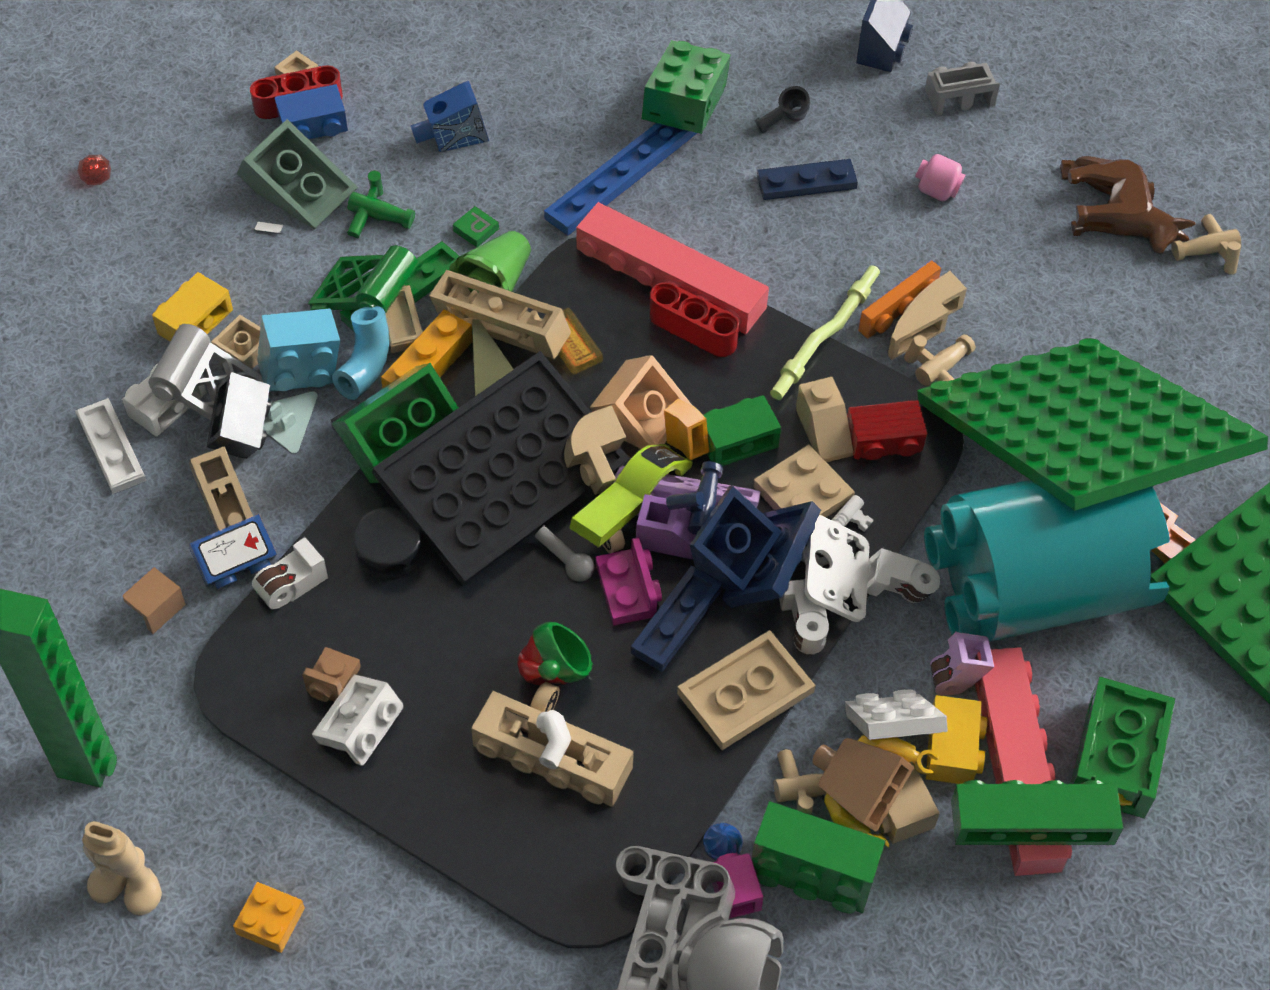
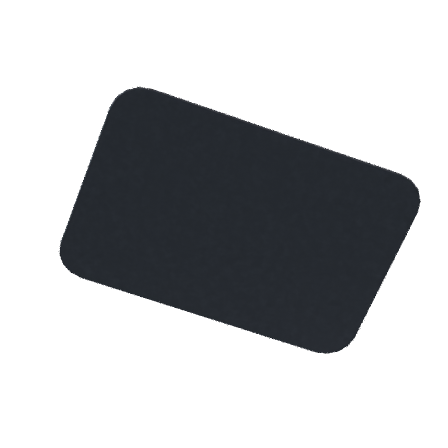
(447, 645)

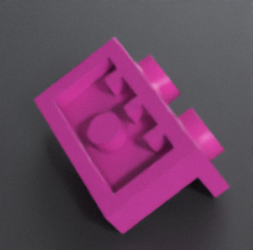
(628, 584)

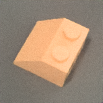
(639, 398)

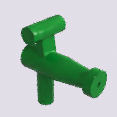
(370, 206)

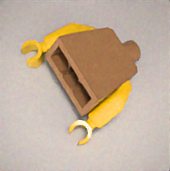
(866, 779)

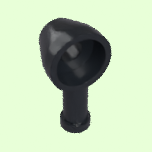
(789, 98)

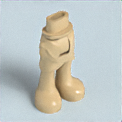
(116, 864)

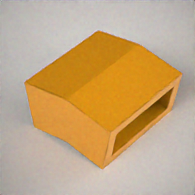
(686, 429)

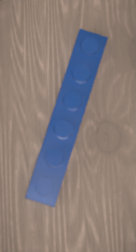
(616, 175)

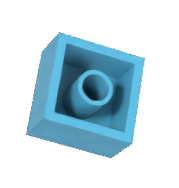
(298, 349)

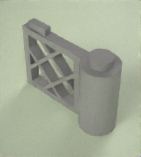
(185, 362)

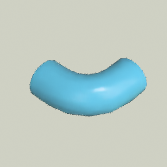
(368, 354)

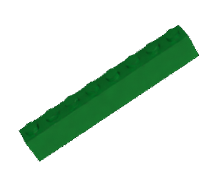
(52, 690)

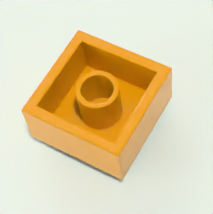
(269, 917)

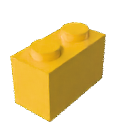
(195, 303)
(958, 747)

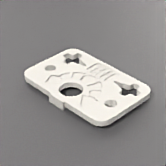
(846, 573)

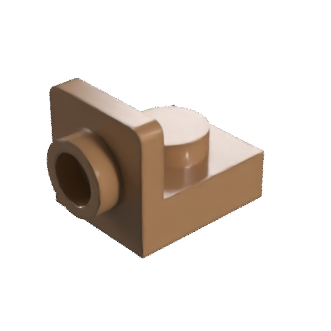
(330, 674)

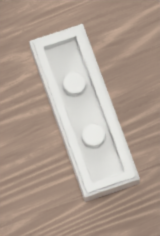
(110, 446)

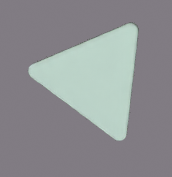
(289, 419)

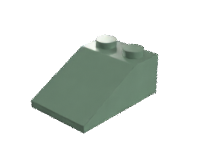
(296, 176)

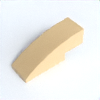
(927, 313)

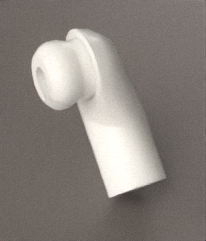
(559, 738)

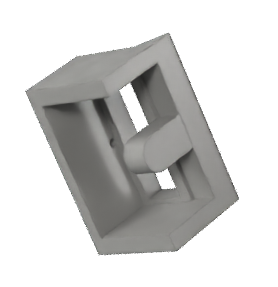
(961, 83)

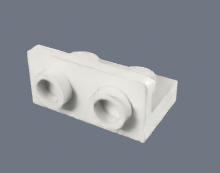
(359, 718)

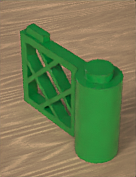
(374, 288)

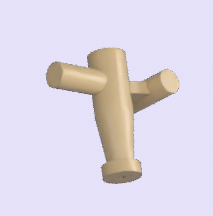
(1224, 242)
(937, 366)
(796, 786)

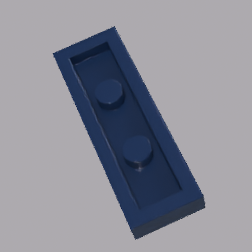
(807, 179)
(676, 618)

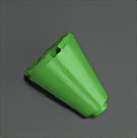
(495, 262)

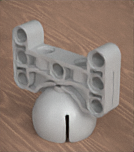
(693, 929)

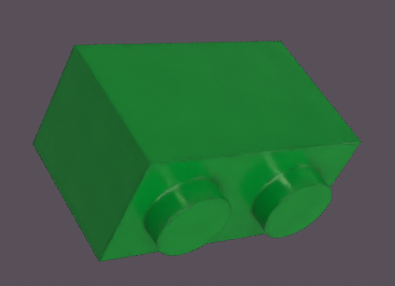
(741, 430)

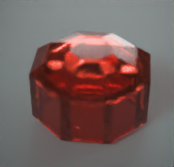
(94, 169)

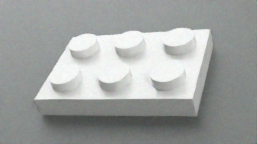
(895, 716)

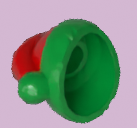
(554, 656)

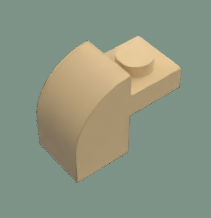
(589, 441)

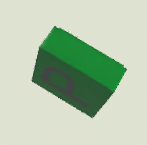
(475, 226)

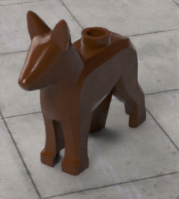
(1129, 206)

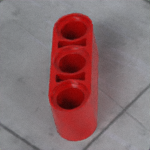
(266, 89)
(694, 319)

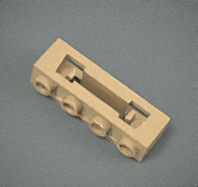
(503, 313)
(500, 735)

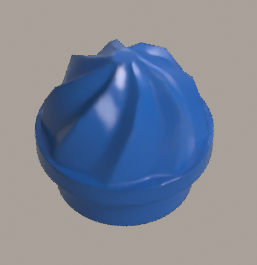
(721, 840)

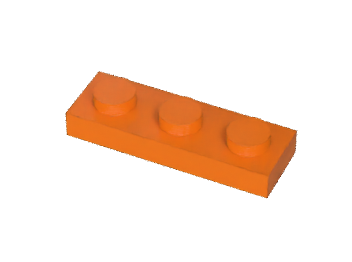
(882, 312)

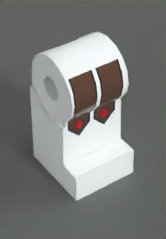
(291, 575)
(901, 575)
(809, 619)

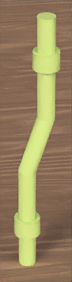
(794, 367)

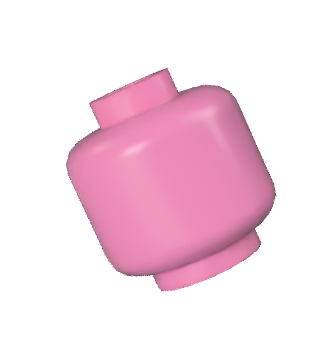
(940, 177)

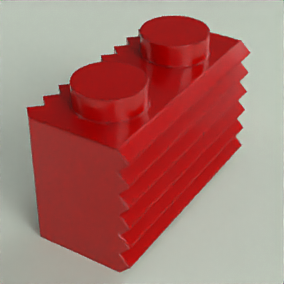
(886, 429)

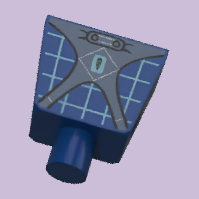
(452, 120)

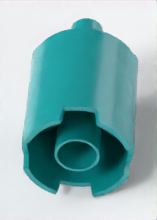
(1038, 565)

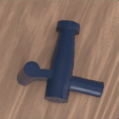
(700, 502)

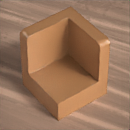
(155, 599)

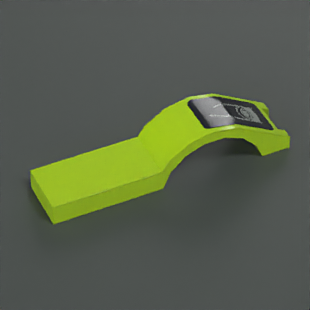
(625, 496)

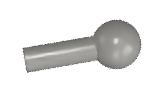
(578, 566)

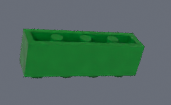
(1036, 813)

